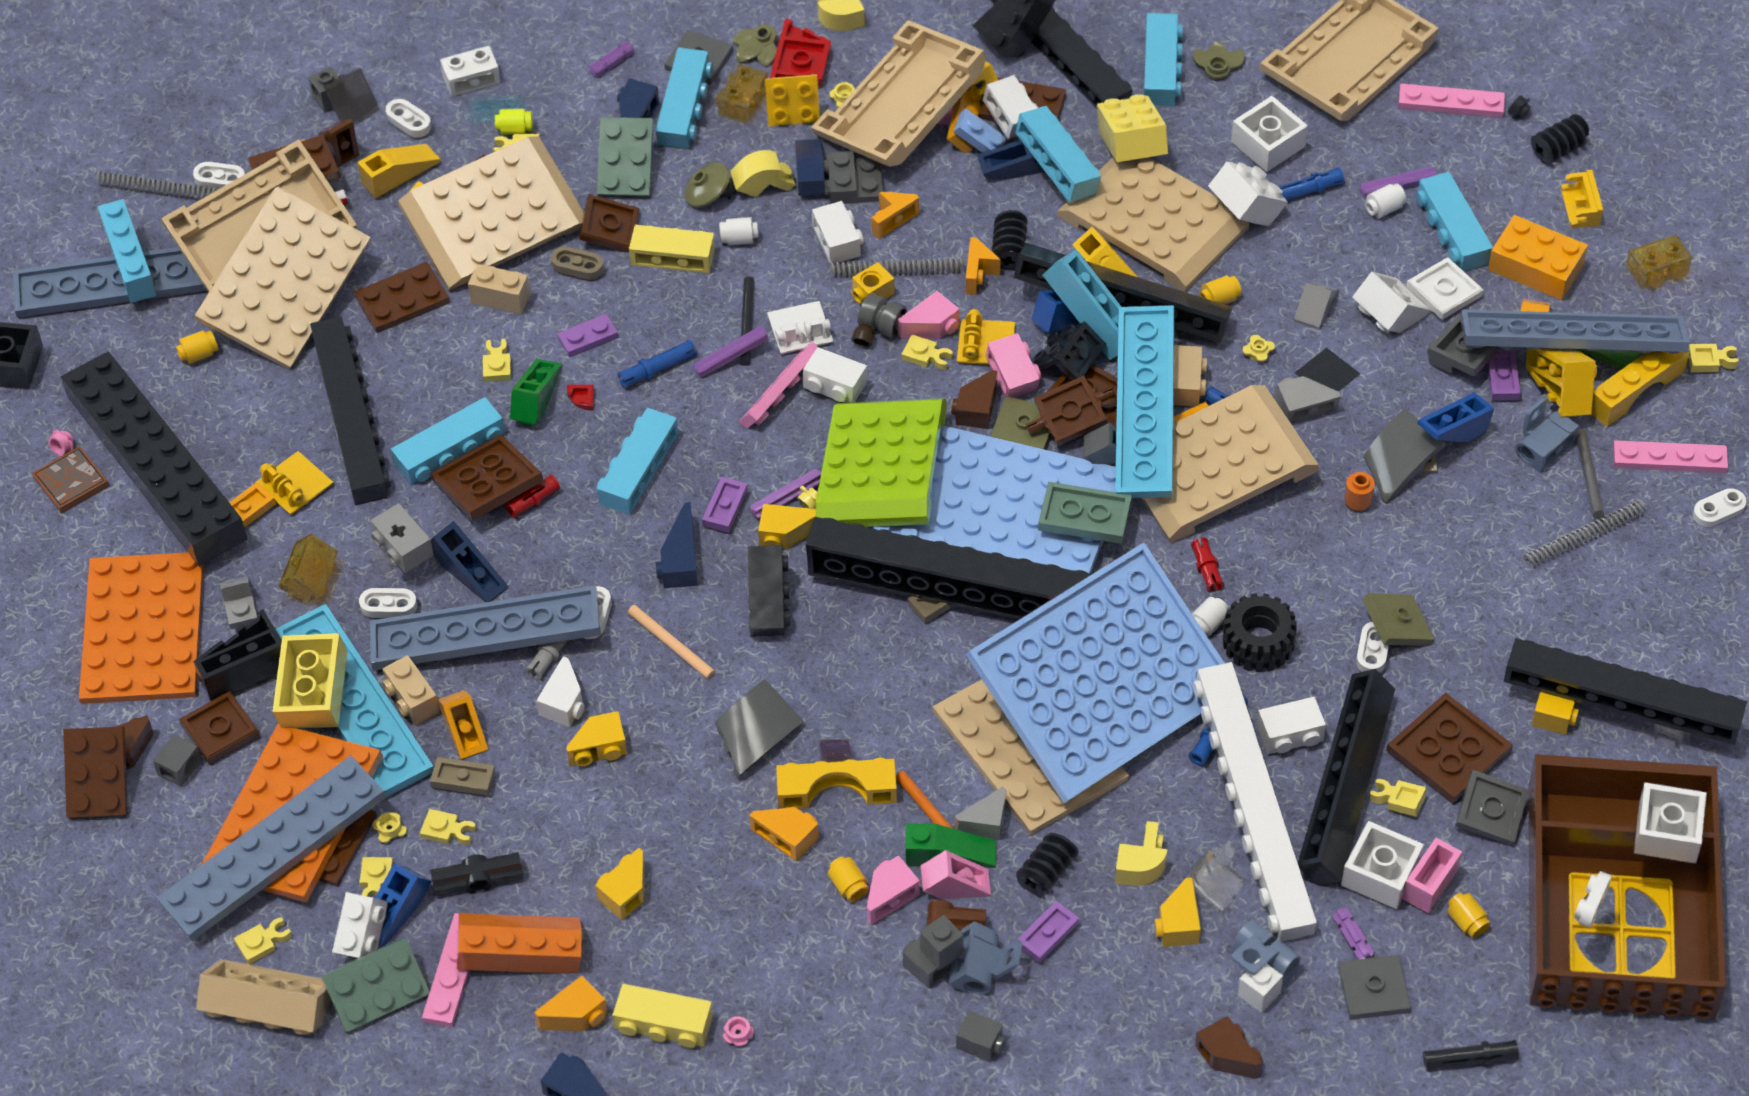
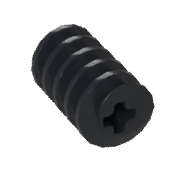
(1560, 138)
(1009, 237)
(1046, 863)

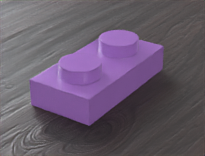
(587, 335)
(1503, 376)
(725, 504)
(1048, 931)

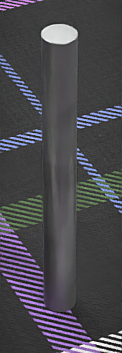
(1589, 474)

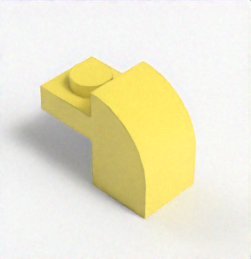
(841, 14)
(759, 170)
(1142, 863)

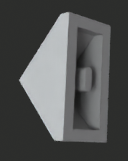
(1315, 304)
(985, 816)

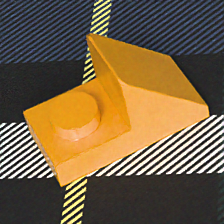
(895, 211)
(980, 263)

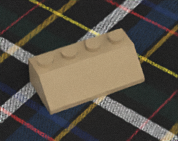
(263, 996)

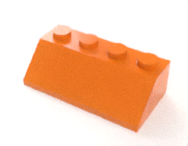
(519, 943)

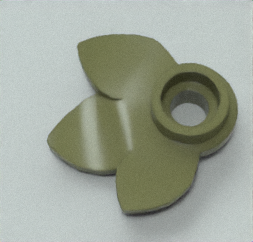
(753, 46)
(1218, 60)

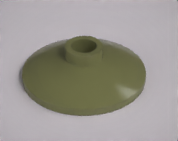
(706, 184)

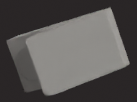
(238, 602)

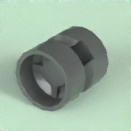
(881, 315)

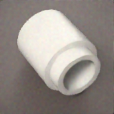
(1385, 200)
(738, 231)
(1210, 614)

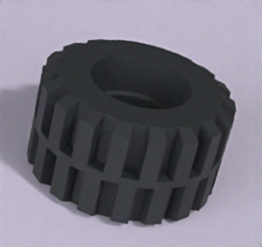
(1256, 650)

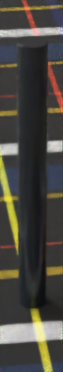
(747, 315)

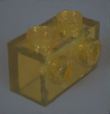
(742, 93)
(1659, 262)
(308, 569)

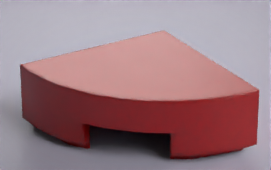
(581, 395)

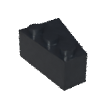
(1013, 24)
(767, 590)
(241, 660)

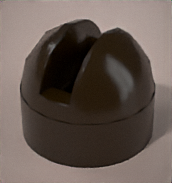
(863, 335)

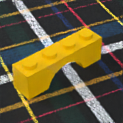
(1619, 392)
(870, 778)

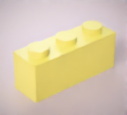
(672, 248)
(662, 1016)

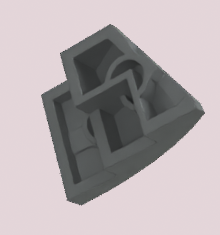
(1400, 454)
(756, 725)

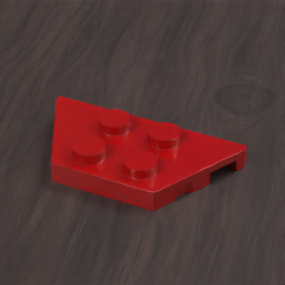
(800, 53)

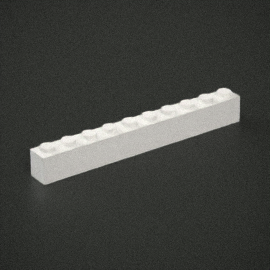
(1254, 802)

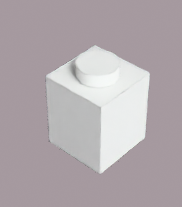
(1261, 988)

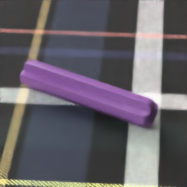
(1405, 180)
(731, 351)
(787, 493)

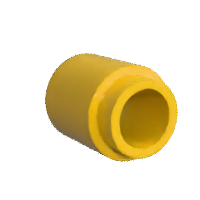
(1221, 290)
(197, 346)
(848, 878)
(1468, 914)

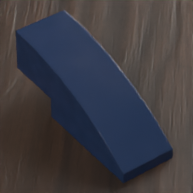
(1009, 161)
(809, 167)

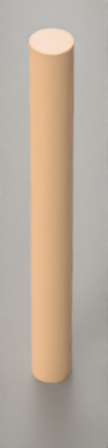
(671, 641)

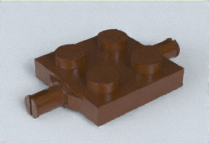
(1070, 410)

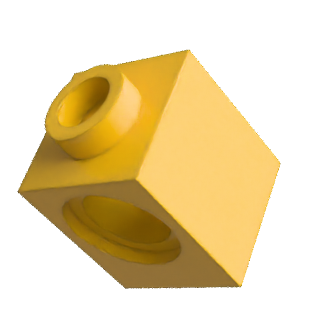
(872, 280)

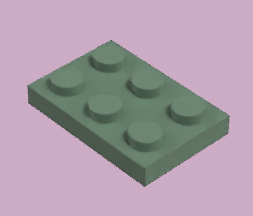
(625, 157)
(1084, 512)
(375, 984)

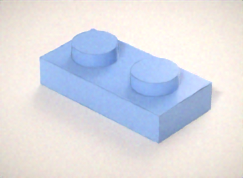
(978, 132)

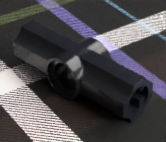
(476, 874)

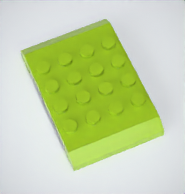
(881, 462)

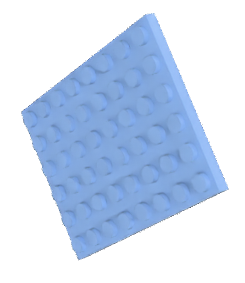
(992, 497)
(1098, 671)

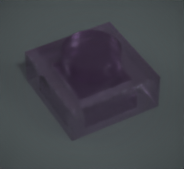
(834, 750)

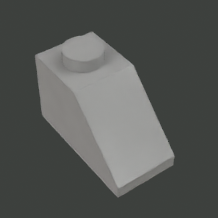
(1304, 398)

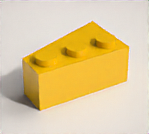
(1566, 376)

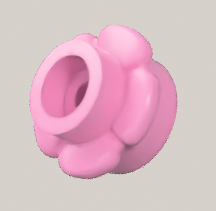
(61, 442)
(738, 1024)

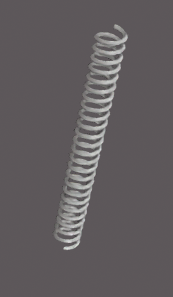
(129, 178)
(899, 265)
(1585, 533)

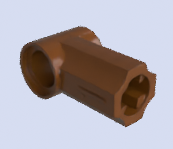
(958, 916)

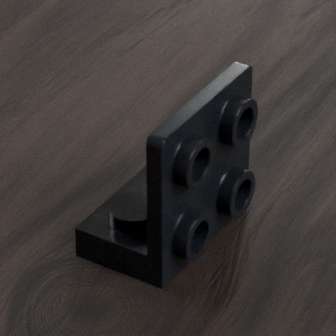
(1071, 350)

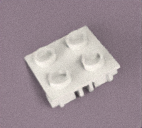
(799, 326)

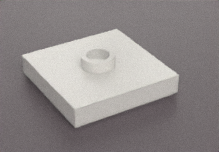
(1444, 288)

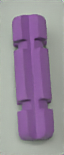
(611, 59)
(1353, 934)

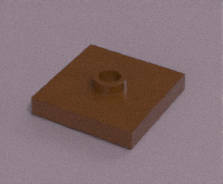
(608, 223)
(219, 727)

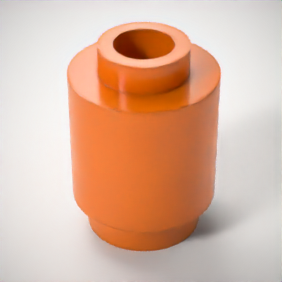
(1359, 491)

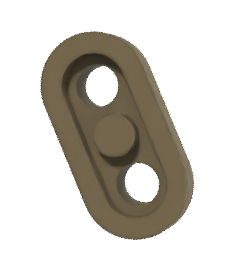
(578, 263)

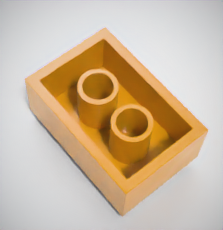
(1537, 257)

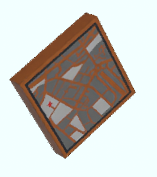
(70, 479)

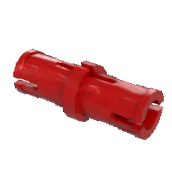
(532, 496)
(1207, 564)

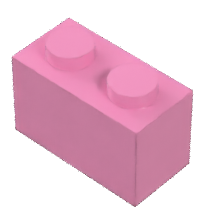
(1014, 367)
(1432, 875)

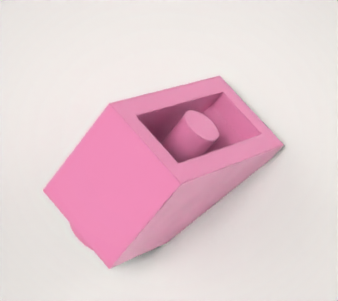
(930, 319)
(954, 877)
(891, 888)

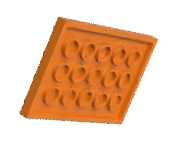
(141, 628)
(284, 769)

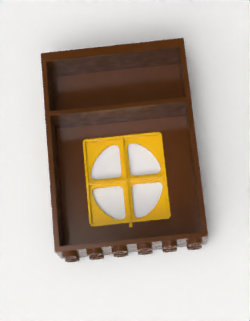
(1587, 824)

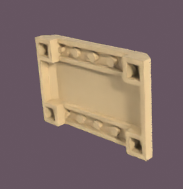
(1351, 54)
(903, 95)
(491, 210)
(1158, 219)
(217, 223)
(1228, 458)

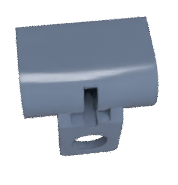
(1545, 437)
(1255, 943)
(982, 960)

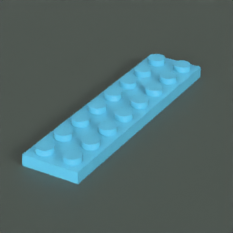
(1145, 402)
(367, 712)

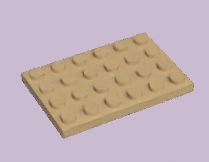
(282, 278)
(1006, 762)

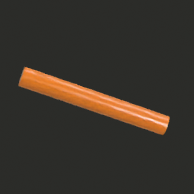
(921, 800)

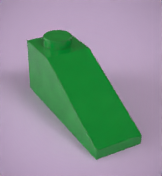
(533, 391)
(929, 840)

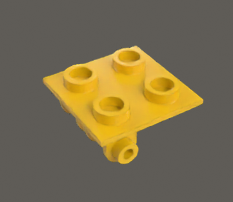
(792, 100)
(976, 335)
(293, 482)

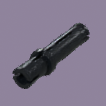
(1469, 1055)

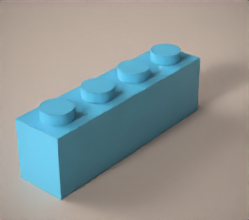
(1161, 59)
(683, 98)
(1058, 154)
(1454, 221)
(127, 251)
(1086, 298)
(447, 441)
(637, 461)

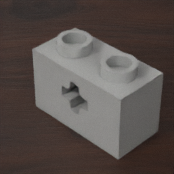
(401, 538)

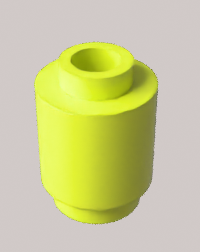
(514, 121)

